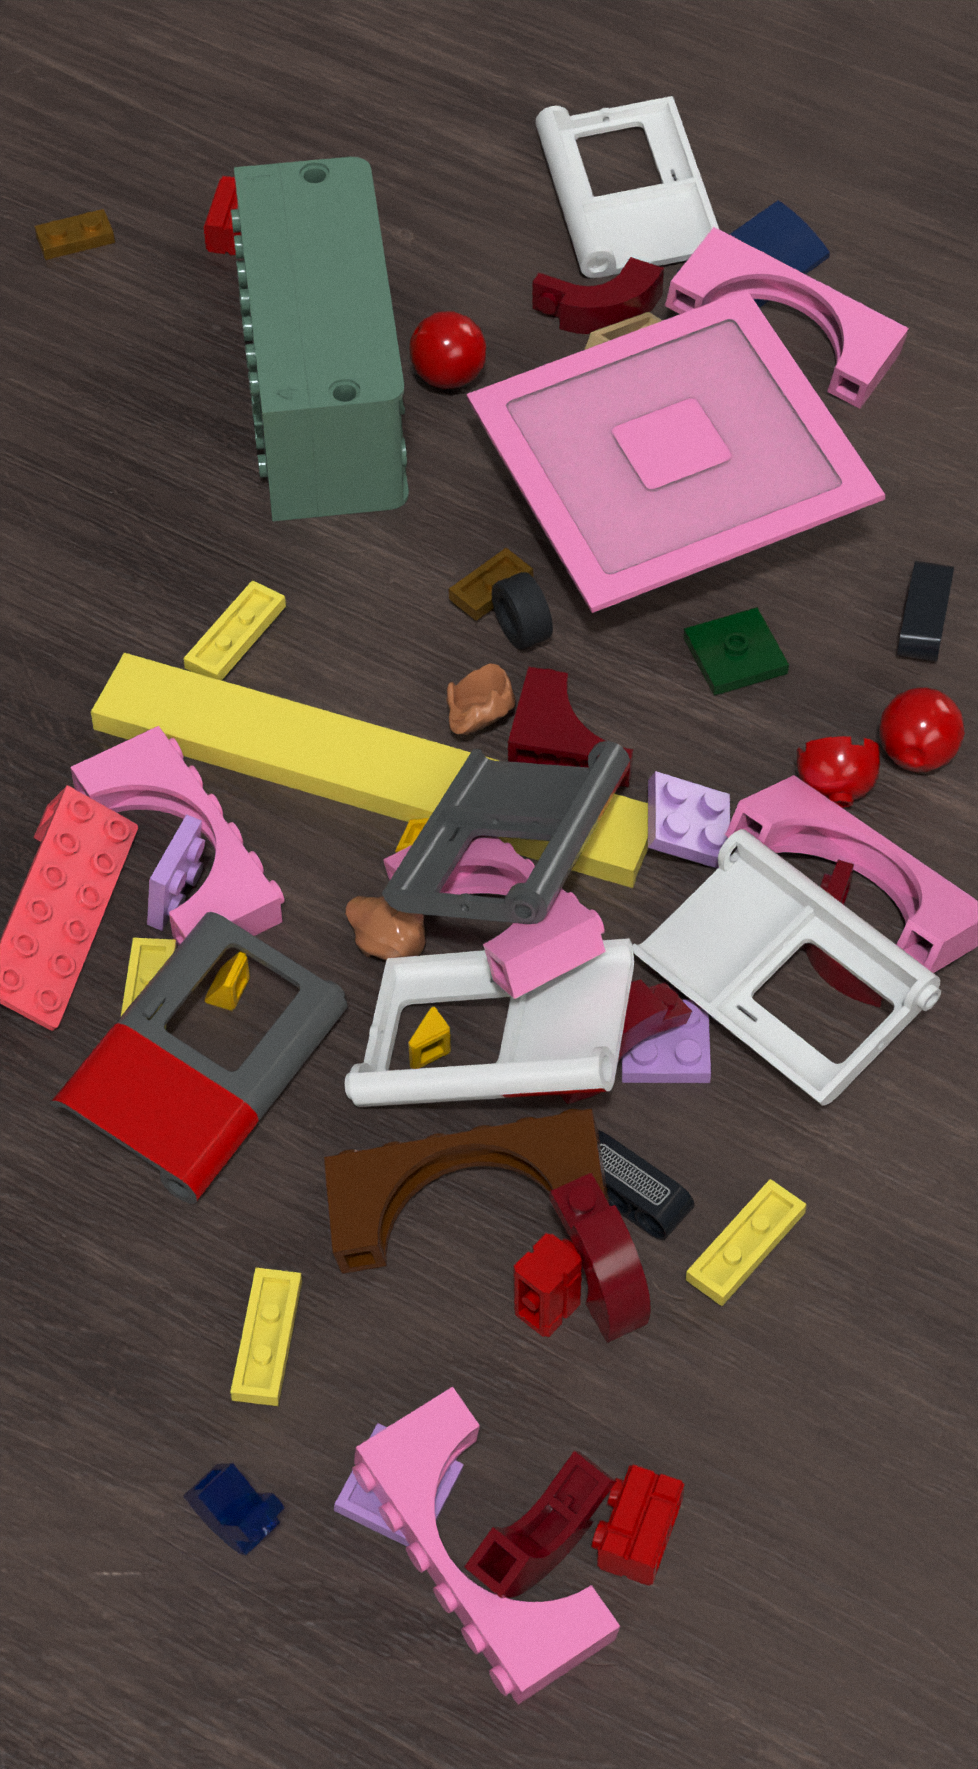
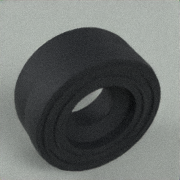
(522, 610)

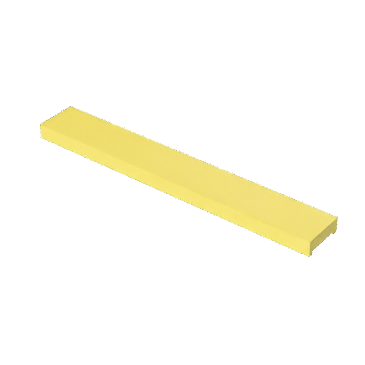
(328, 755)

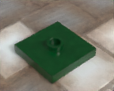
(735, 651)

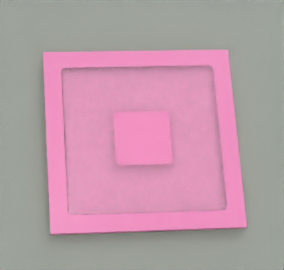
(672, 450)

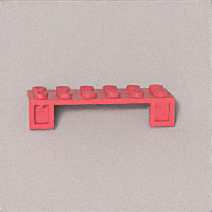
(61, 904)

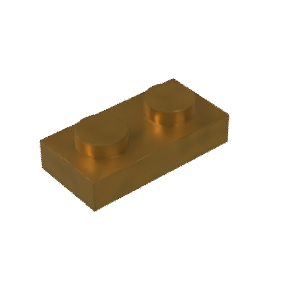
(74, 234)
(474, 590)

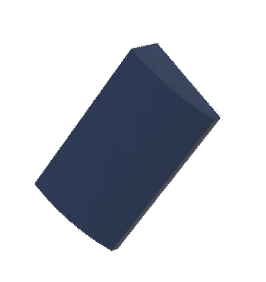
(784, 237)

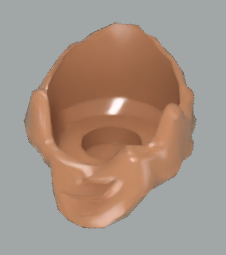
(479, 699)
(384, 930)

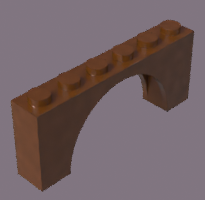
(375, 1184)

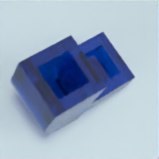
(234, 1508)

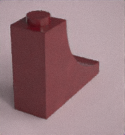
(547, 727)

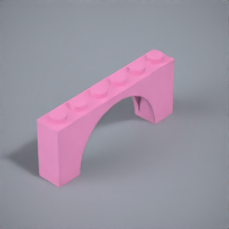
(860, 336)
(152, 776)
(799, 819)
(524, 953)
(520, 1639)

